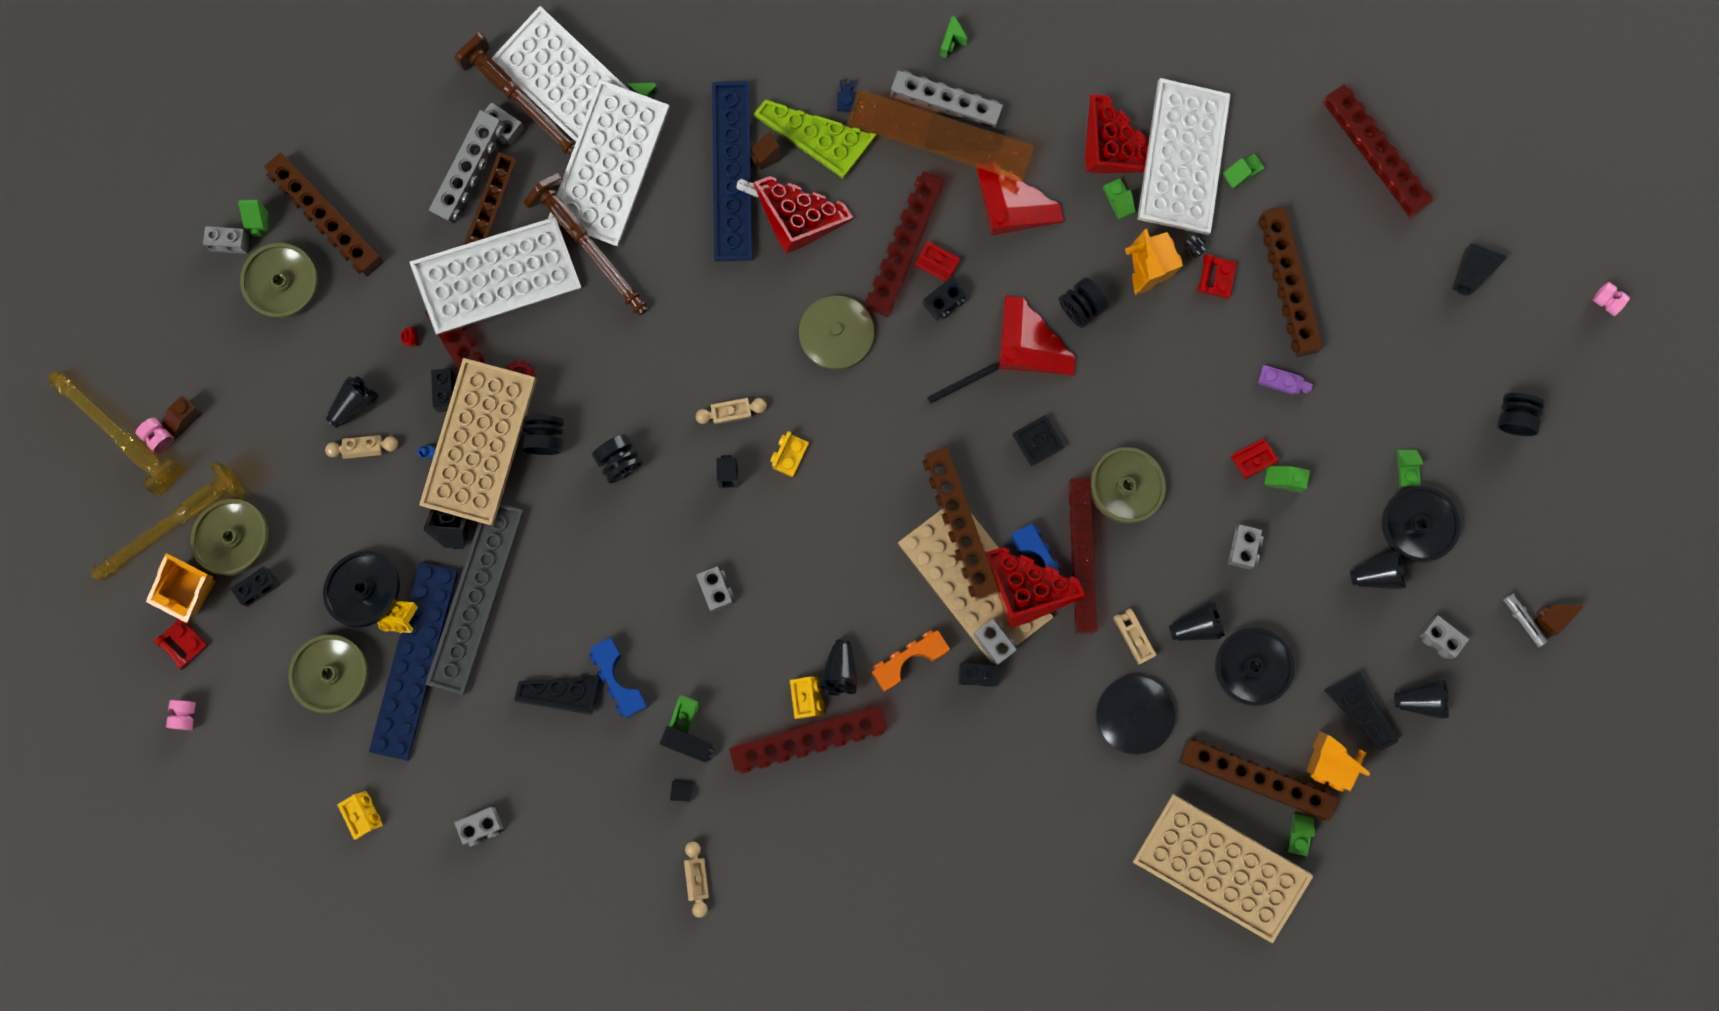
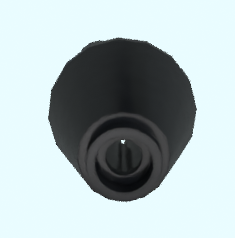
(351, 401)
(1380, 572)
(1198, 625)
(839, 670)
(1425, 699)

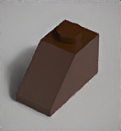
(766, 152)
(180, 416)
(1556, 617)

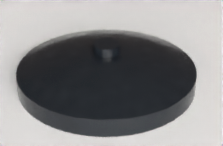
(1421, 524)
(361, 589)
(1254, 666)
(1135, 715)

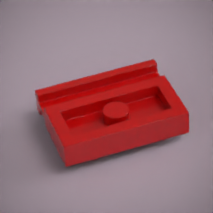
(937, 262)
(1254, 458)

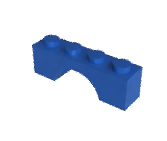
(1029, 541)
(606, 656)

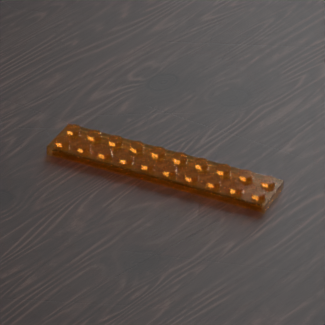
(940, 135)

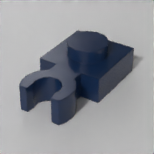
(846, 98)

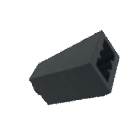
(1475, 268)
(687, 744)

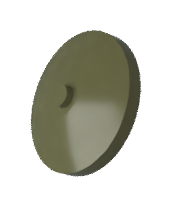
(279, 280)
(836, 332)
(1127, 485)
(229, 537)
(328, 674)

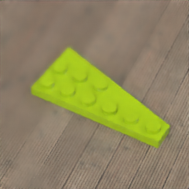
(821, 138)

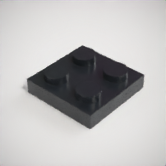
(1038, 441)

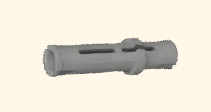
(1526, 621)

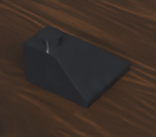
(447, 529)

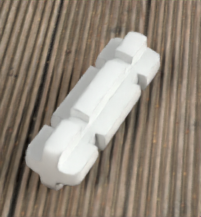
(748, 187)

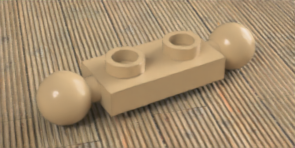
(730, 411)
(361, 446)
(696, 879)

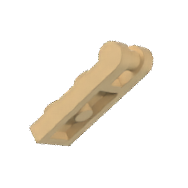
(1134, 636)

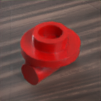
(409, 337)

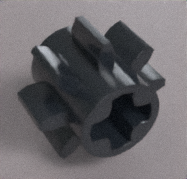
(1195, 246)

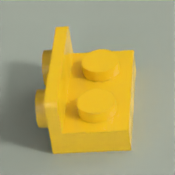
(789, 454)
(399, 618)
(807, 697)
(360, 814)

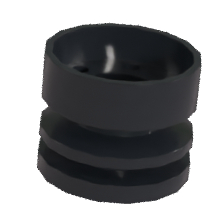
(1083, 302)
(1521, 414)
(543, 432)
(617, 458)

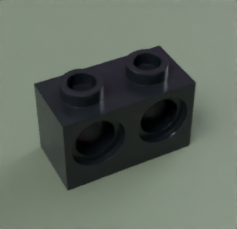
(941, 296)
(442, 388)
(727, 472)
(255, 586)
(978, 675)

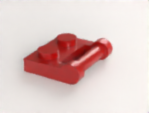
(1222, 279)
(186, 638)

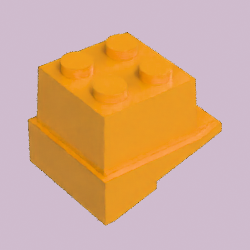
(1153, 260)
(179, 588)
(1333, 764)

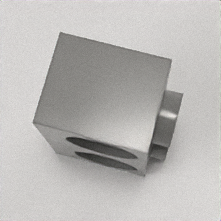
(509, 122)
(226, 240)
(1240, 545)
(711, 590)
(1445, 633)
(990, 644)
(477, 822)

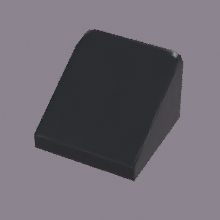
(681, 791)

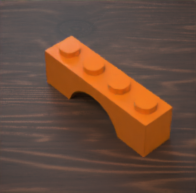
(931, 647)

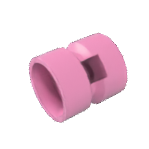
(1611, 298)
(155, 436)
(180, 715)

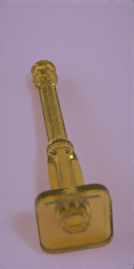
(160, 475)
(224, 483)

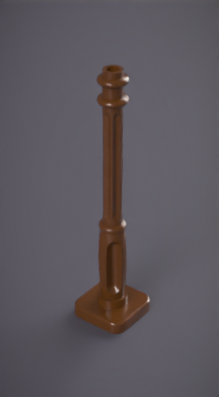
(474, 54)
(545, 193)

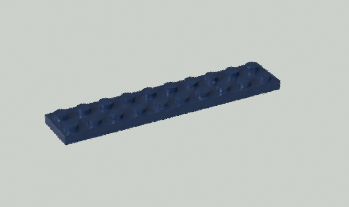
(731, 164)
(412, 663)

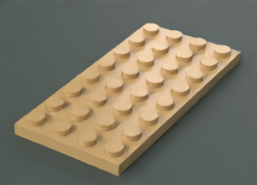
(478, 441)
(936, 560)
(1222, 868)

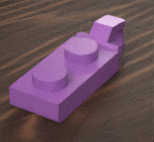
(1283, 381)

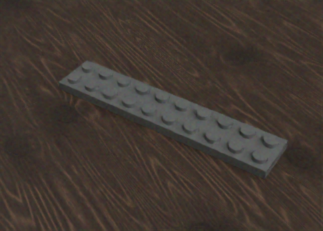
(474, 601)

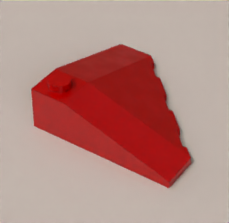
(1111, 141)
(1015, 205)
(797, 215)
(1029, 343)
(1028, 589)

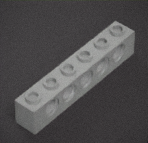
(937, 104)
(457, 170)

